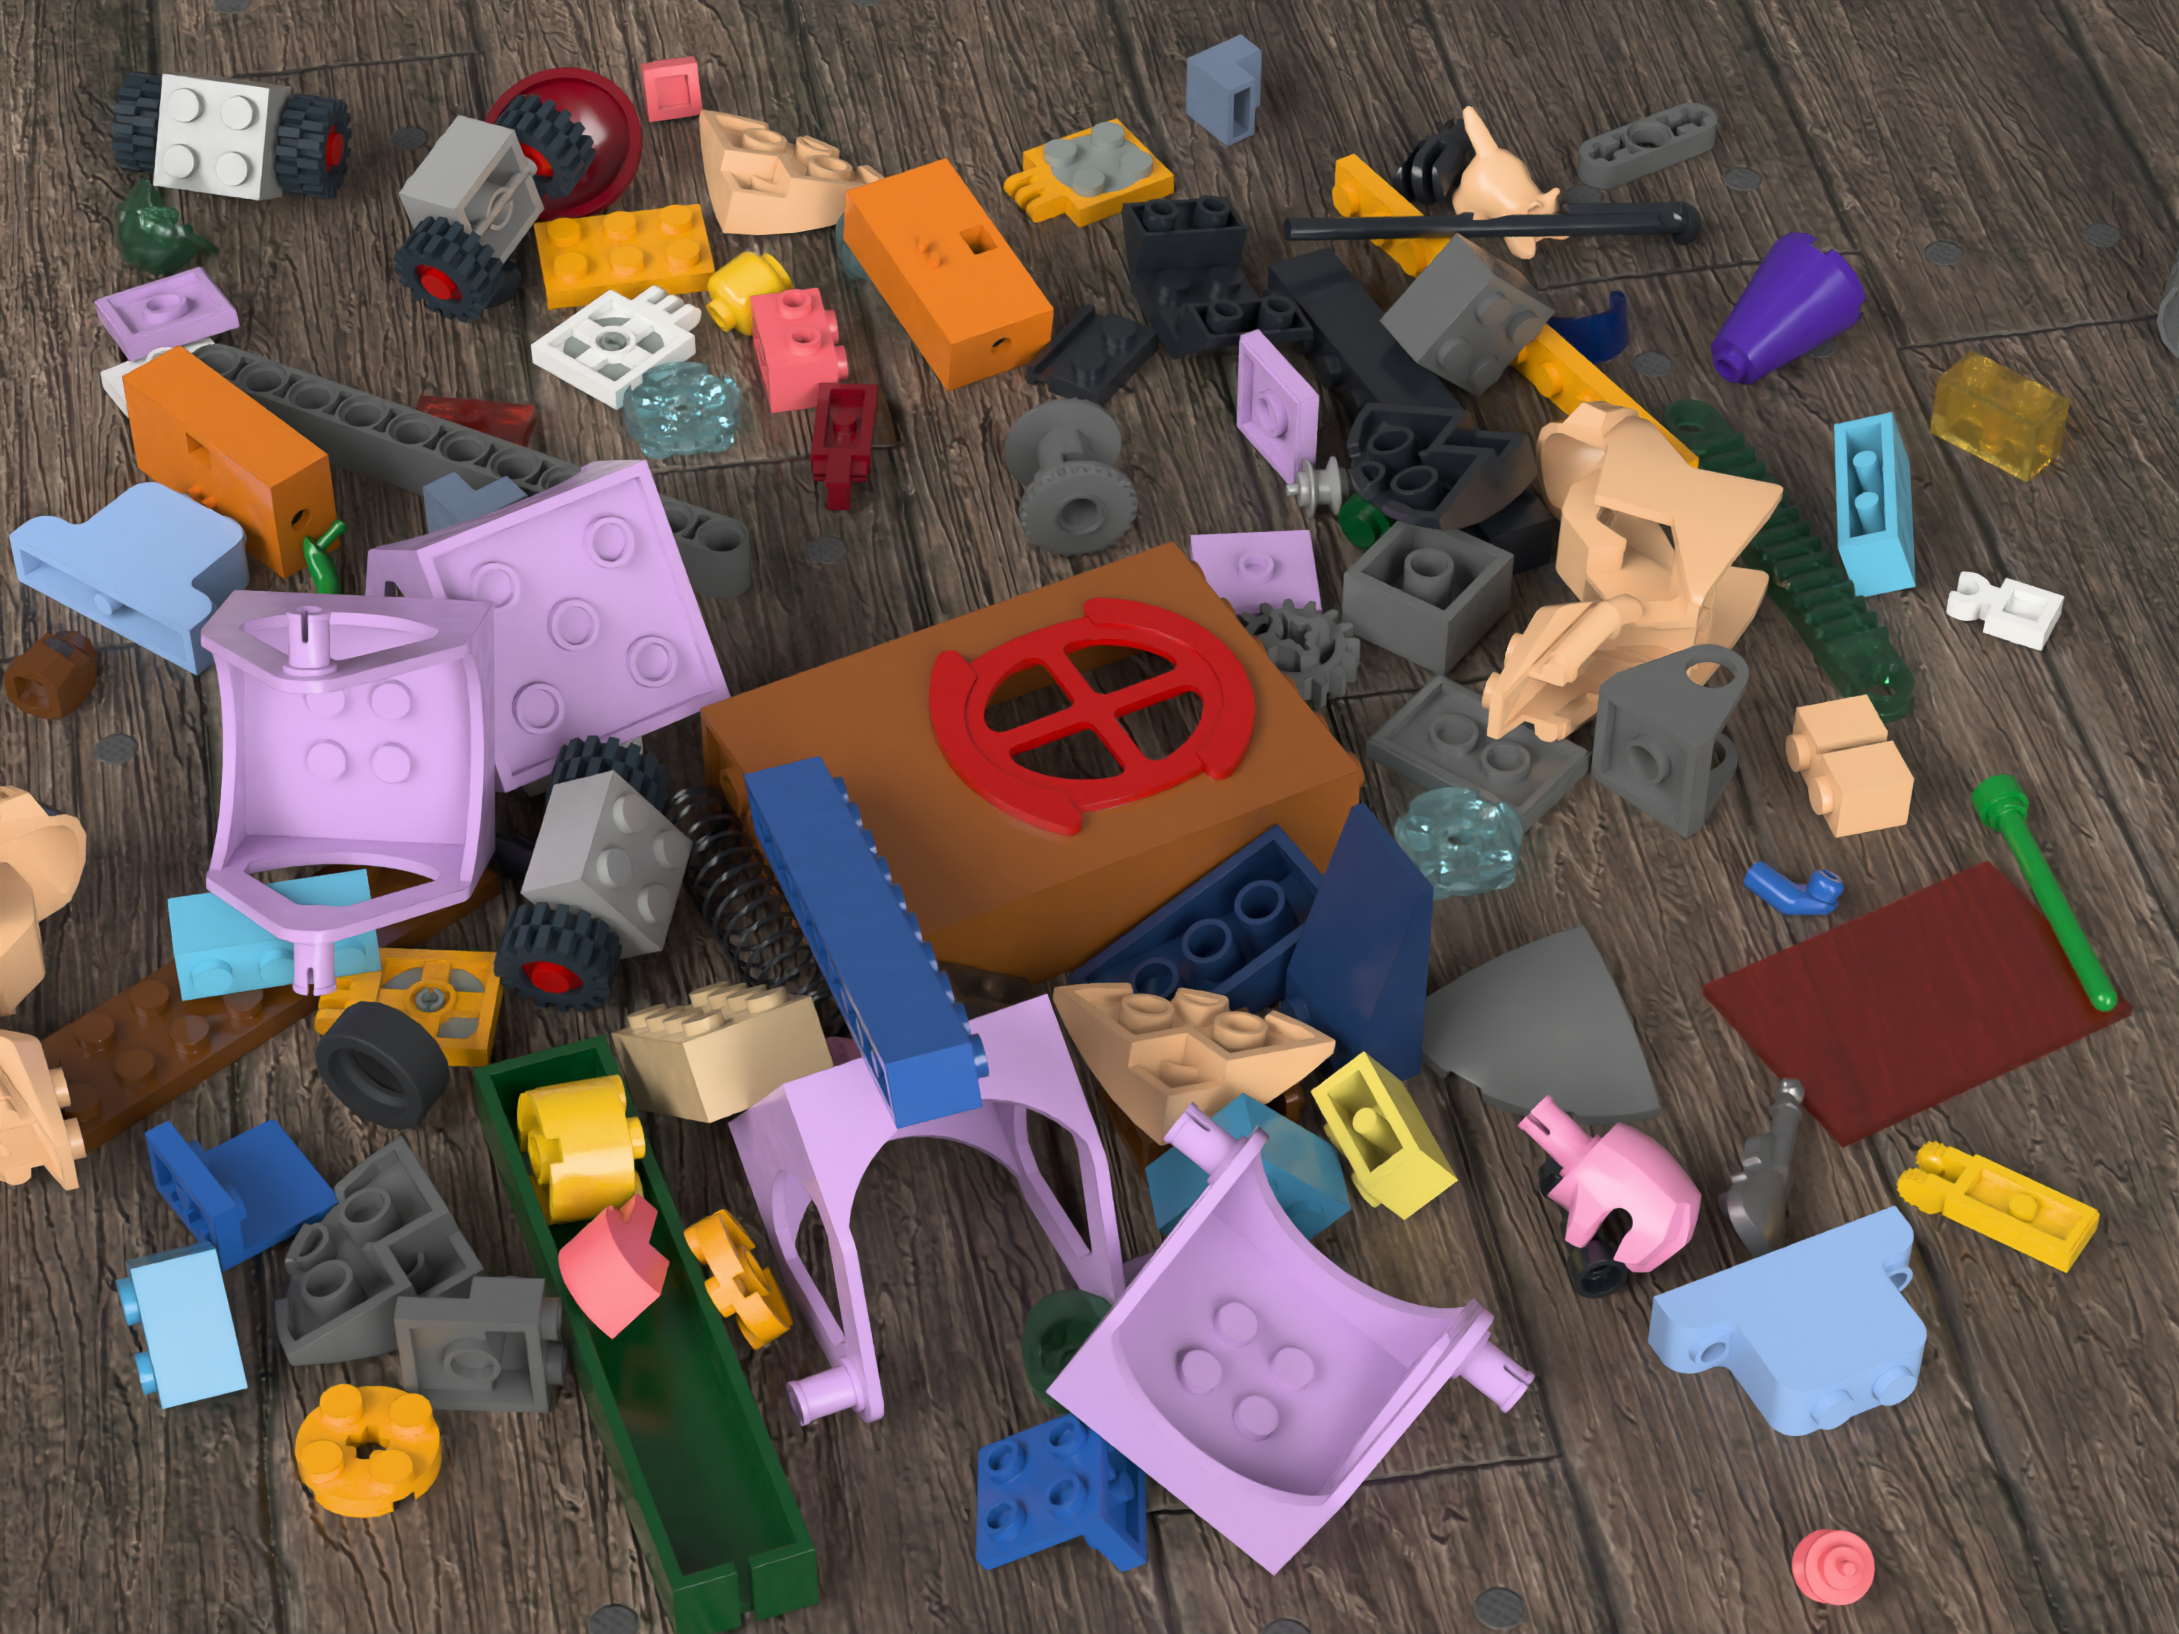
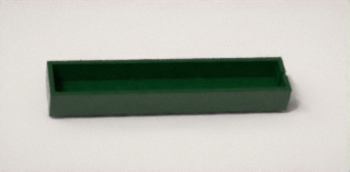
(664, 1393)

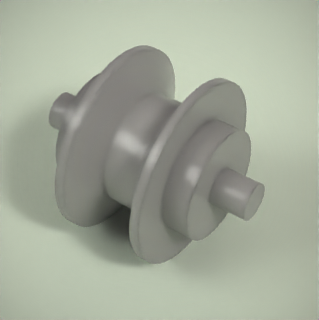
(1320, 487)

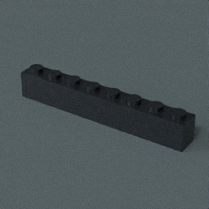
(1367, 364)

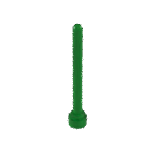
(2004, 808)

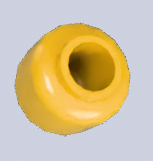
(736, 282)

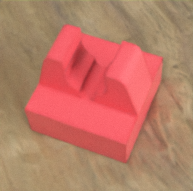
(671, 88)

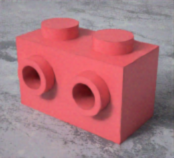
(796, 347)

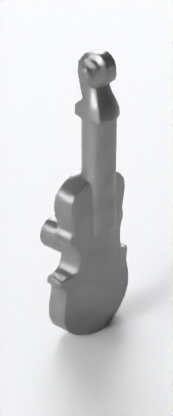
(1763, 1188)

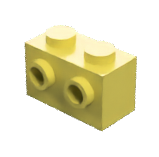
(1382, 1137)

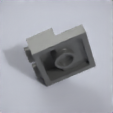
(484, 1348)

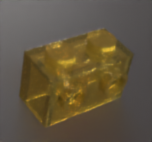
(1999, 416)

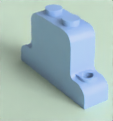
(141, 567)
(1805, 1326)

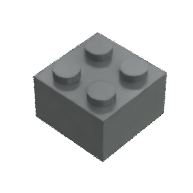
(1467, 316)
(1427, 593)

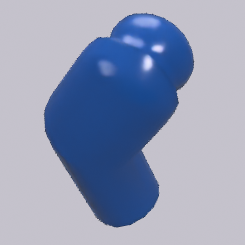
(1791, 898)

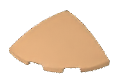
(769, 184)
(1185, 1050)

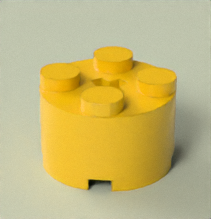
(580, 1147)

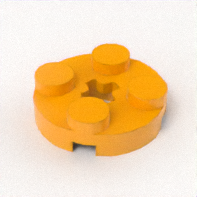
(738, 1279)
(362, 1416)

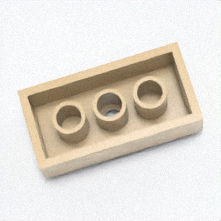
(720, 1050)

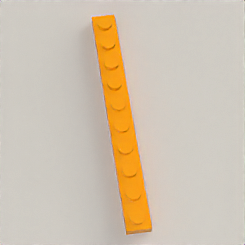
(1546, 361)

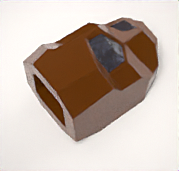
(53, 675)

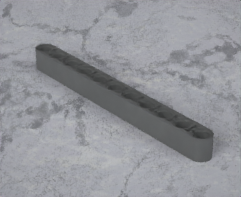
(418, 448)

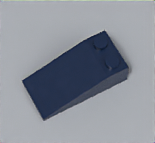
(1223, 932)
(1365, 952)

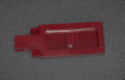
(843, 439)

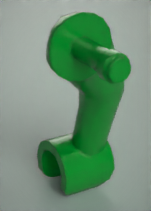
(320, 560)

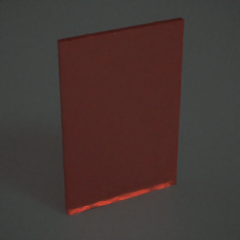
(1912, 1003)

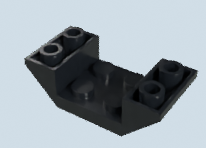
(1191, 283)

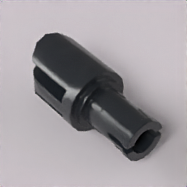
(1434, 165)

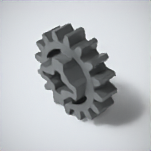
(1308, 647)

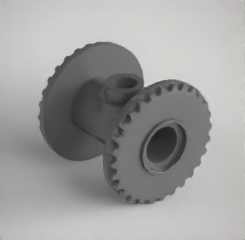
(1073, 491)

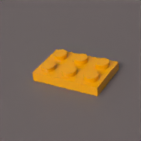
(623, 254)

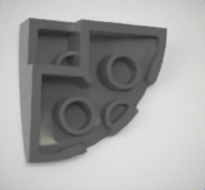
(1542, 1027)
(376, 1244)

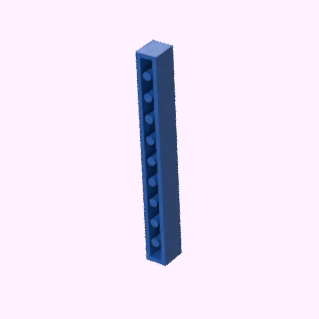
(867, 944)

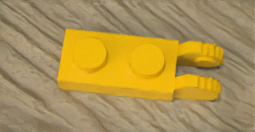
(1999, 1204)

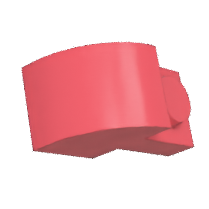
(613, 1265)

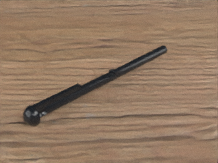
(1584, 219)

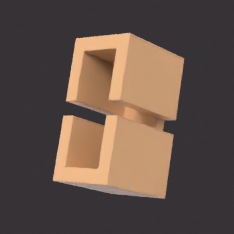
(1846, 778)

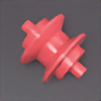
(1833, 1566)

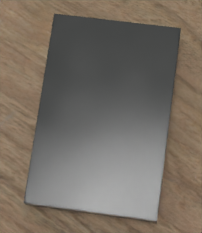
(1444, 743)

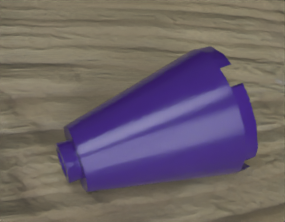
(1787, 310)

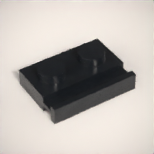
(1093, 356)

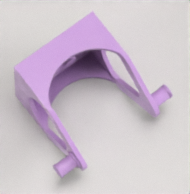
(586, 613)
(352, 742)
(827, 1127)
(1260, 1366)

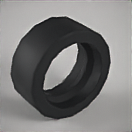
(412, 1056)

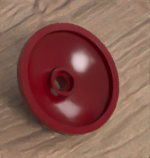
(607, 119)

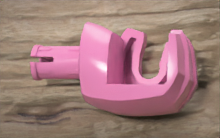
(1617, 1172)

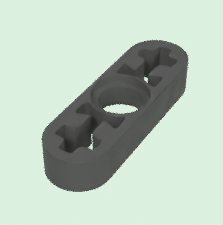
(1616, 159)

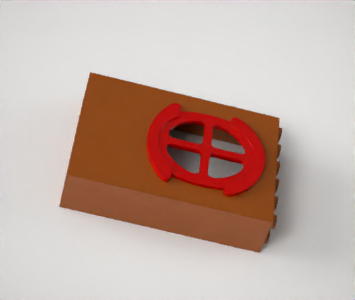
(1027, 864)

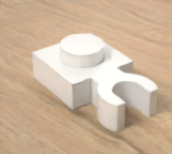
(2010, 612)

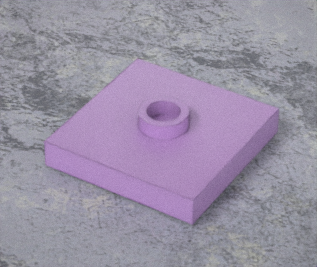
(166, 313)
(1275, 406)
(1259, 568)

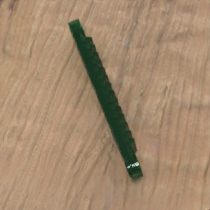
(1801, 574)

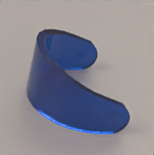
(1598, 335)

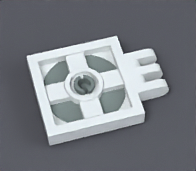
(618, 341)

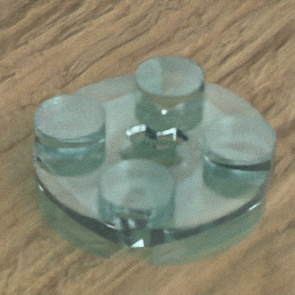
(706, 424)
(1461, 869)

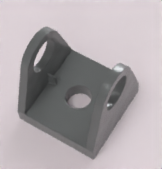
(1660, 736)

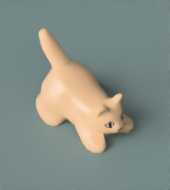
(1500, 185)

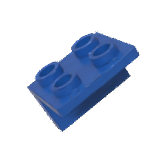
(241, 1191)
(1056, 1487)

